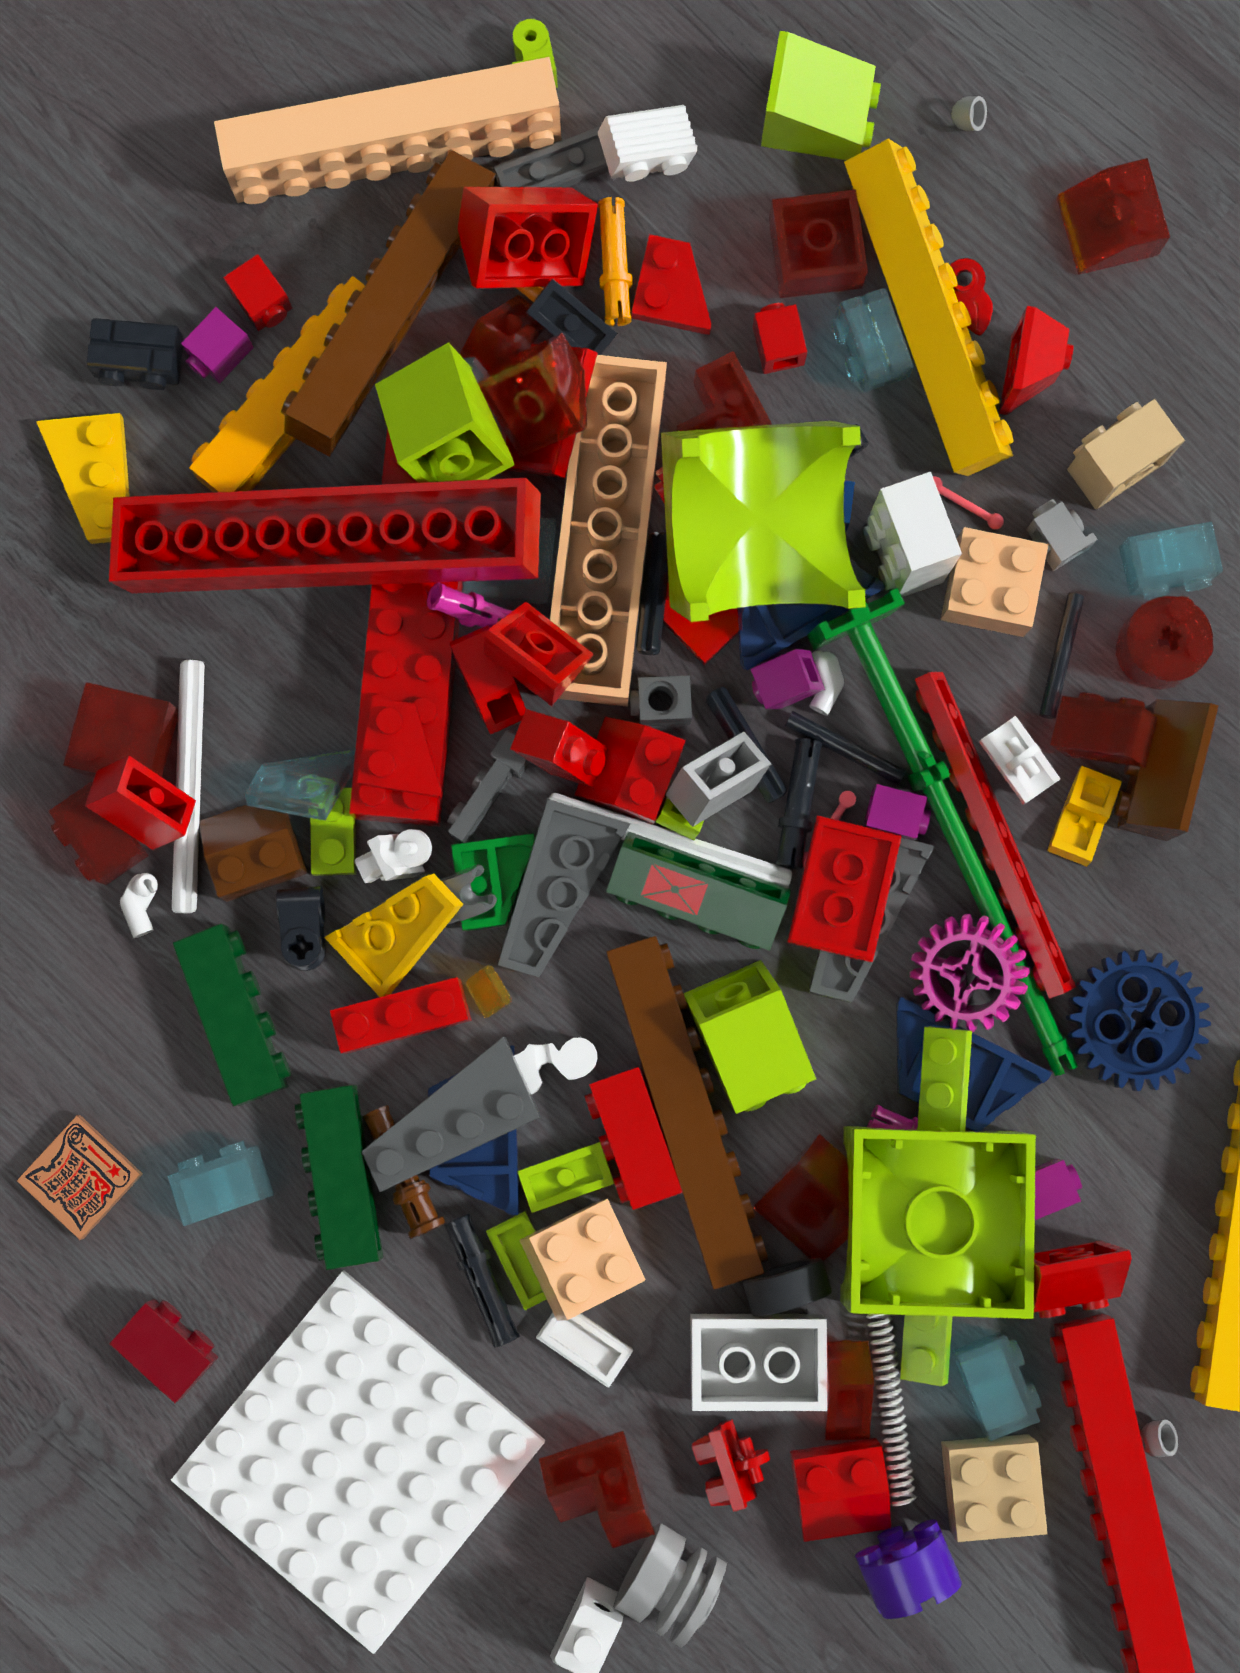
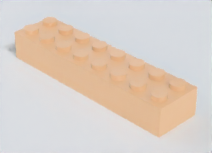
(389, 131)
(608, 524)

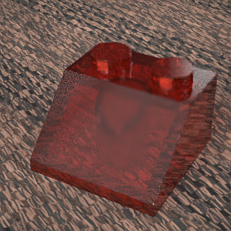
(1114, 217)
(538, 395)
(811, 1200)

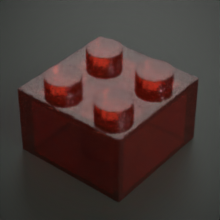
(817, 243)
(119, 725)

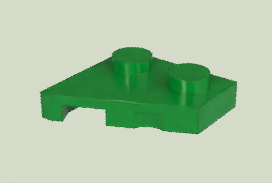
(504, 868)

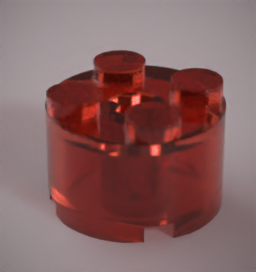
(1170, 619)

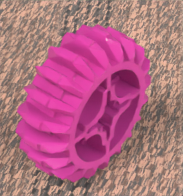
(988, 977)

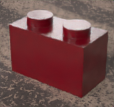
(165, 1349)

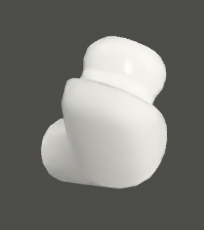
(832, 679)
(136, 901)

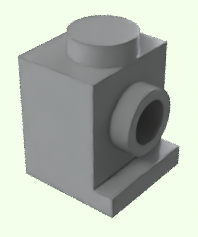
(1061, 531)

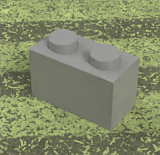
(718, 778)

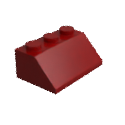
(525, 235)

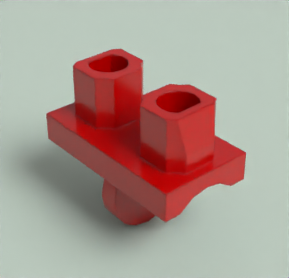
(737, 1464)

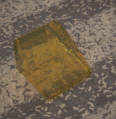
(488, 991)

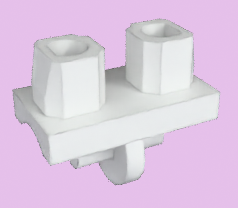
(1019, 760)
(395, 856)

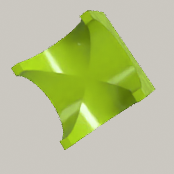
(758, 517)
(940, 1223)

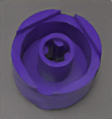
(908, 1569)

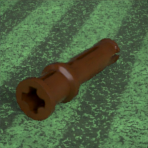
(410, 1194)

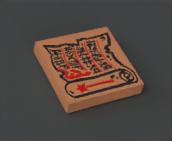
(79, 1177)

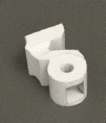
(573, 1060)

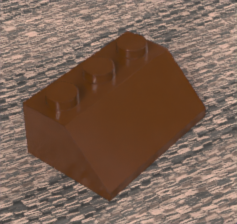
(1164, 793)

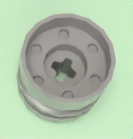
(670, 1585)

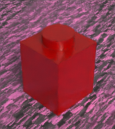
(258, 293)
(779, 338)

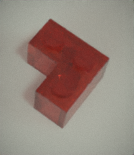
(726, 397)
(600, 1478)

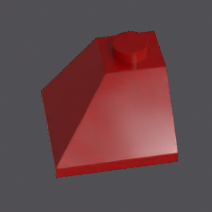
(1035, 358)

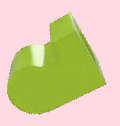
(533, 42)

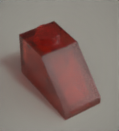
(501, 333)
(848, 1390)

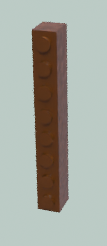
(383, 309)
(685, 1112)

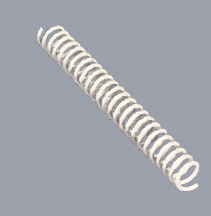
(895, 1403)

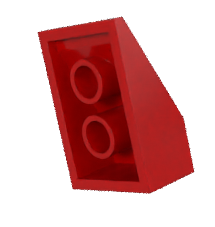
(1077, 1276)

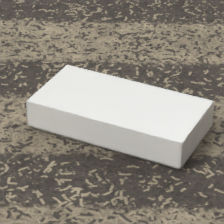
(586, 1346)

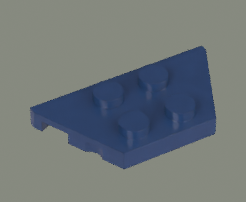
(773, 627)
(995, 1074)
(485, 1171)

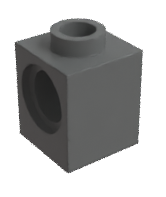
(676, 687)

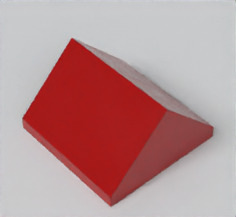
(536, 652)

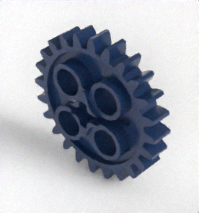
(1171, 1043)

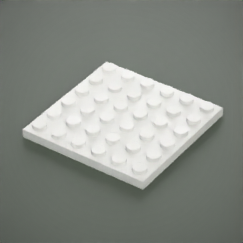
(358, 1461)

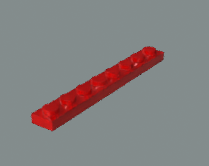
(1000, 848)

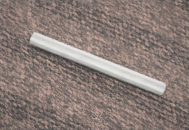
(189, 781)
(723, 856)

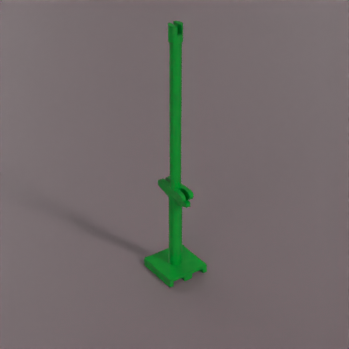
(929, 777)

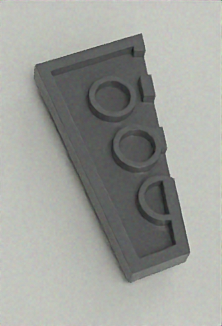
(561, 869)
(843, 976)
(461, 1115)

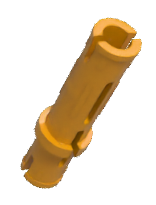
(615, 276)

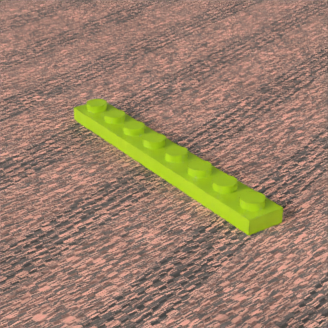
(940, 1109)

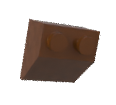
(250, 850)

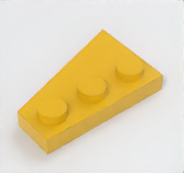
(91, 465)
(397, 933)

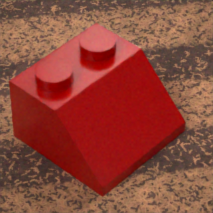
(635, 770)
(841, 1489)

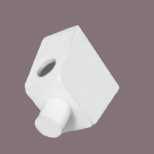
(588, 1630)

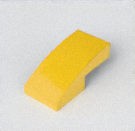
(1084, 816)

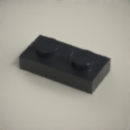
(563, 313)

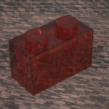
(1104, 730)
(102, 847)

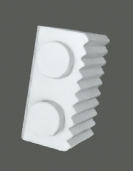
(647, 142)

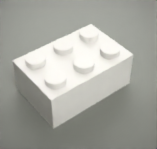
(912, 536)
(758, 1362)

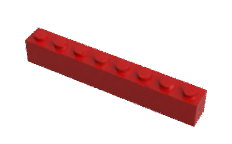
(1122, 1496)

